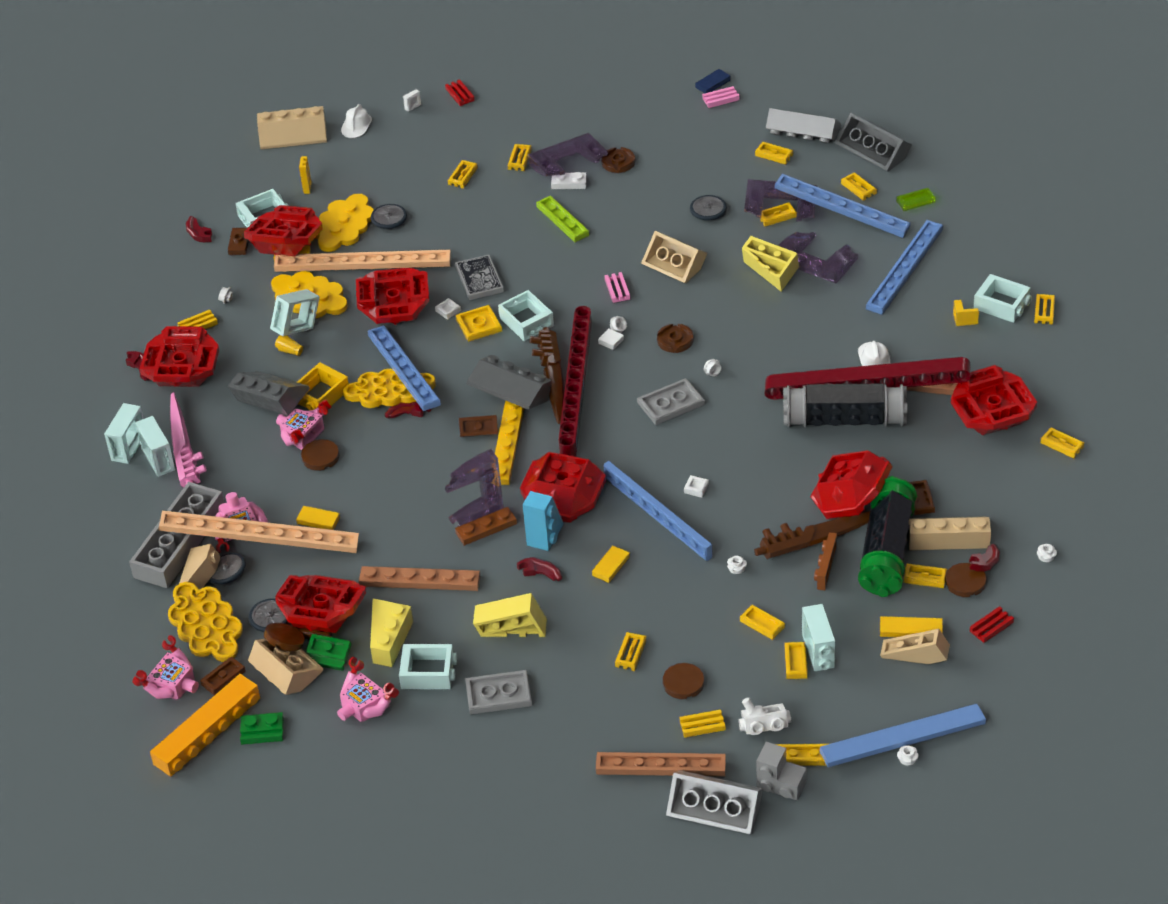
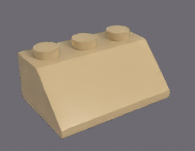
(673, 257)
(285, 669)

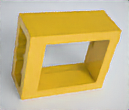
(327, 375)

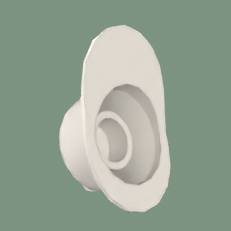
(356, 122)
(873, 354)

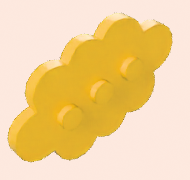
(344, 222)
(330, 293)
(381, 389)
(205, 621)

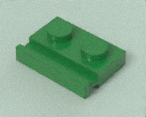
(329, 651)
(261, 728)

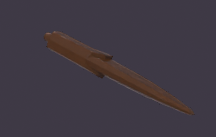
(551, 360)
(791, 541)

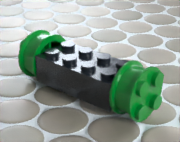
(886, 538)

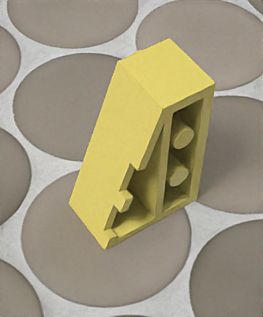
(770, 261)
(510, 616)
(388, 630)

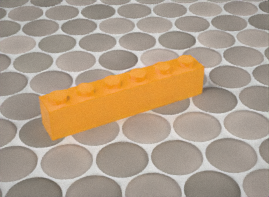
(205, 725)

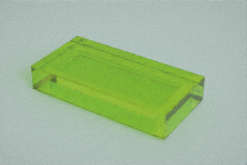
(915, 199)

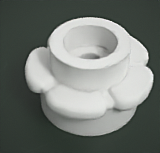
(225, 295)
(618, 324)
(712, 367)
(1046, 552)
(736, 564)
(907, 755)

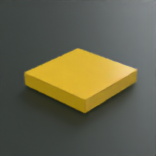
(478, 323)

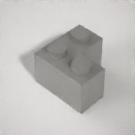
(777, 774)

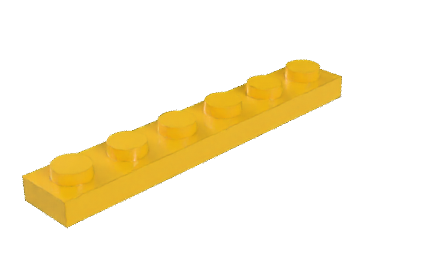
(508, 440)

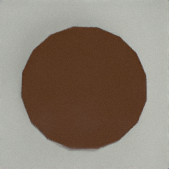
(618, 160)
(675, 338)
(320, 454)
(965, 581)
(284, 635)
(683, 680)

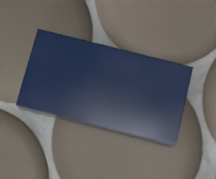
(713, 81)

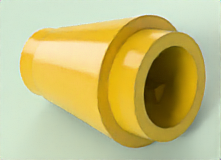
(288, 345)

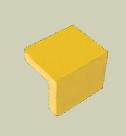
(964, 316)

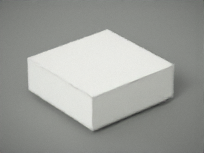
(412, 100)
(447, 308)
(611, 339)
(696, 486)

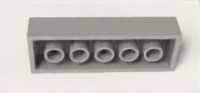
(166, 552)

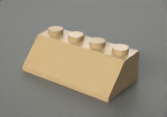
(292, 127)
(949, 533)

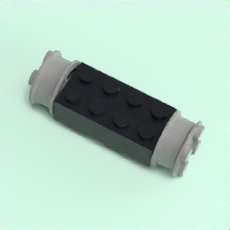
(845, 405)

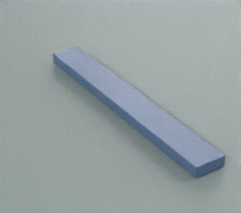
(842, 205)
(904, 267)
(404, 368)
(658, 511)
(902, 735)

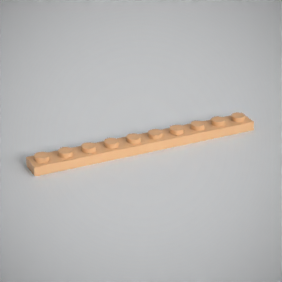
(363, 260)
(258, 531)

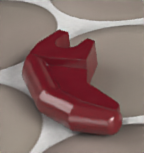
(196, 232)
(134, 360)
(405, 408)
(985, 561)
(538, 566)

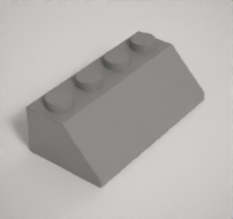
(802, 124)
(714, 801)

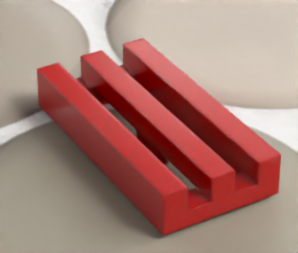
(462, 91)
(989, 622)

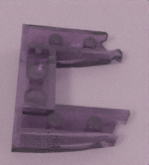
(545, 159)
(761, 189)
(830, 270)
(486, 471)

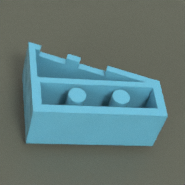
(541, 520)

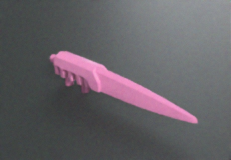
(183, 454)

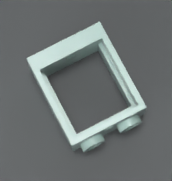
(257, 203)
(998, 308)
(283, 310)
(532, 326)
(122, 433)
(155, 446)
(818, 637)
(427, 680)

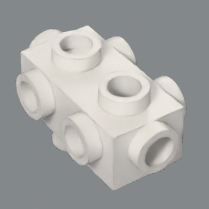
(761, 719)

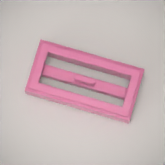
(720, 97)
(614, 278)

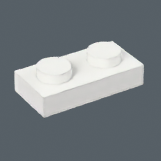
(569, 181)

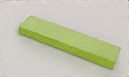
(562, 218)

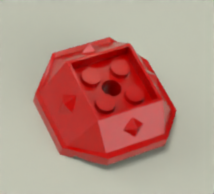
(284, 230)
(392, 294)
(180, 357)
(993, 400)
(570, 480)
(850, 483)
(319, 601)

